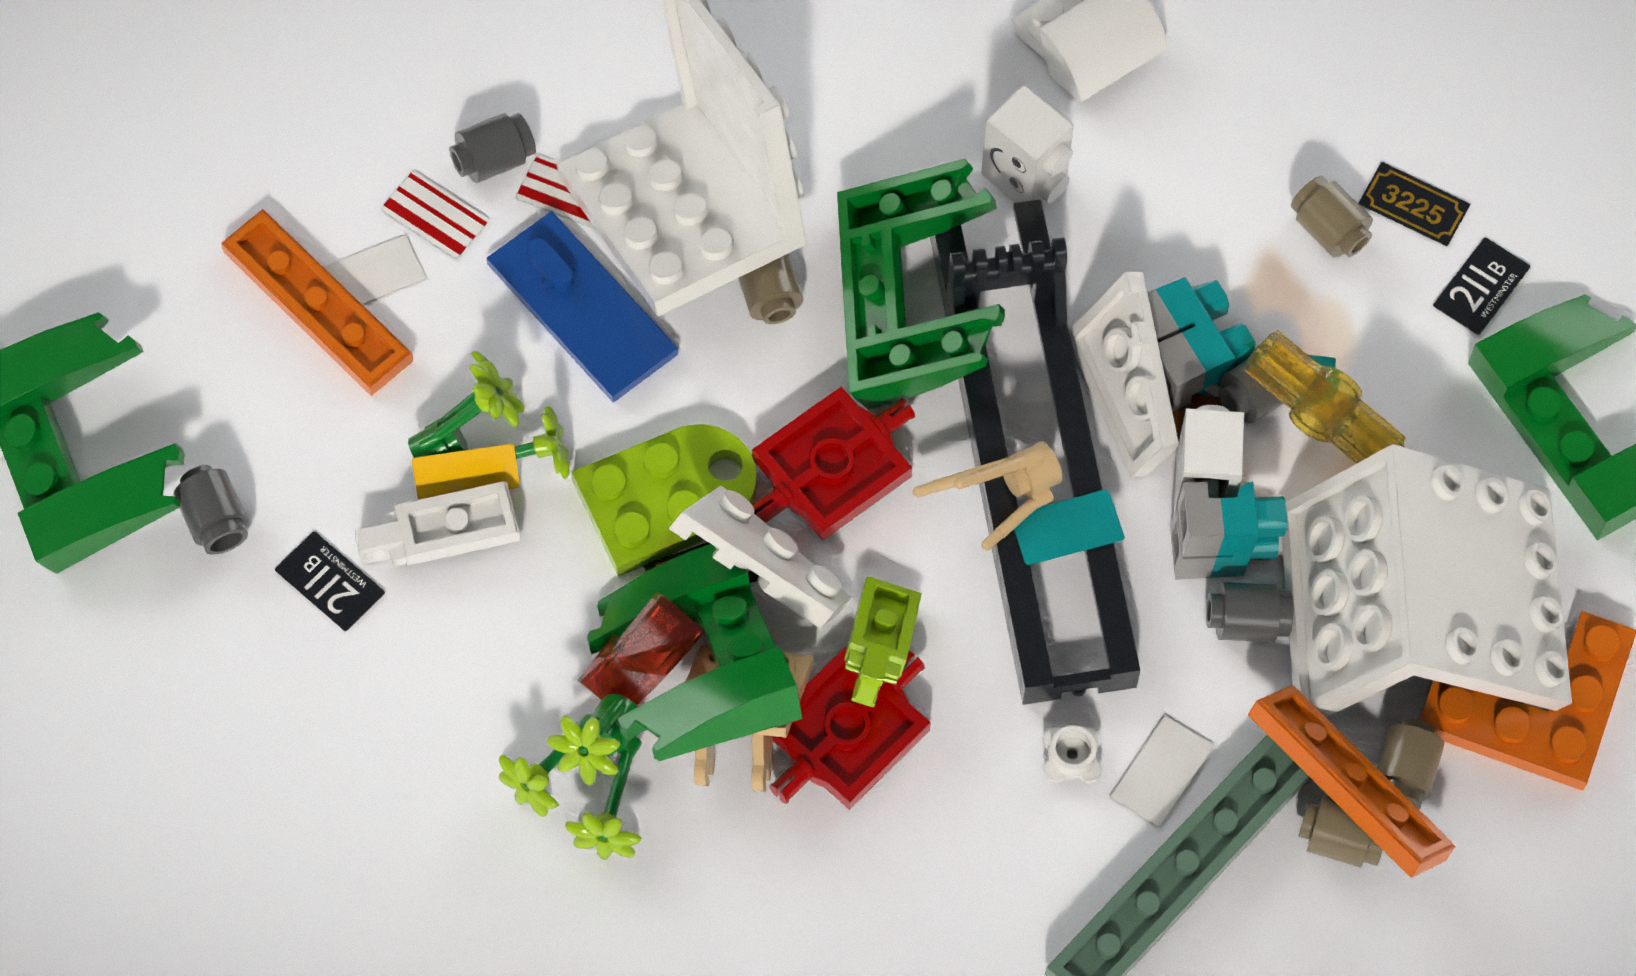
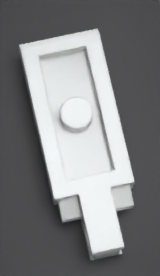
(441, 527)

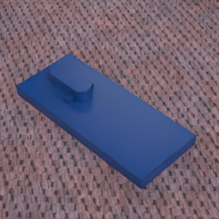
(582, 306)

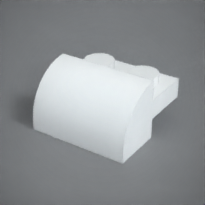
(1091, 40)

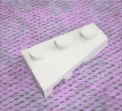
(1126, 374)
(749, 543)

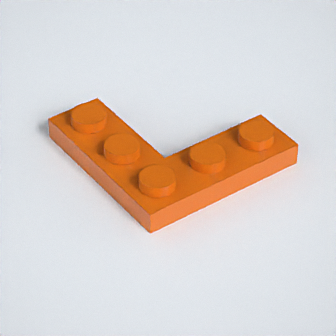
(1543, 742)

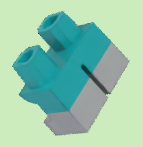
(1190, 343)
(1224, 533)

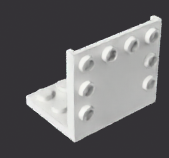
(702, 184)
(1427, 577)

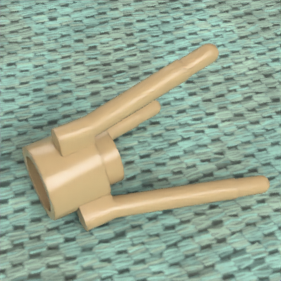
(1025, 472)

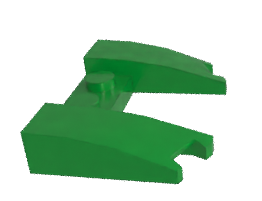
(874, 223)
(1519, 374)
(61, 514)
(751, 681)

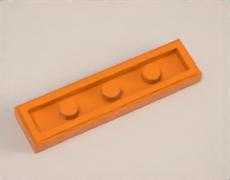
(317, 302)
(1351, 781)

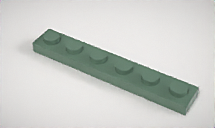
(1184, 866)

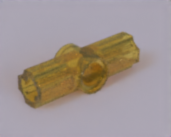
(1321, 399)

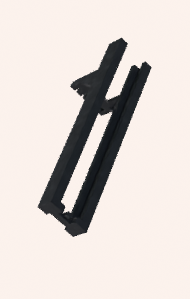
(1043, 269)

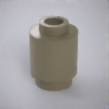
(1332, 217)
(772, 291)
(1411, 758)
(1336, 835)

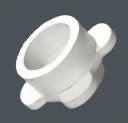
(1075, 738)

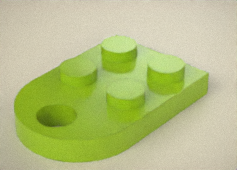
(647, 486)

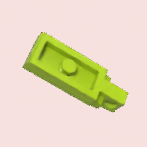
(880, 637)

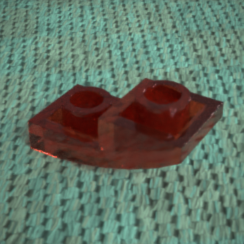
(643, 653)

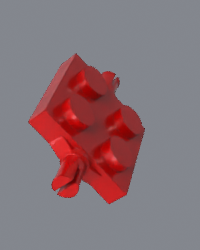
(832, 462)
(846, 742)

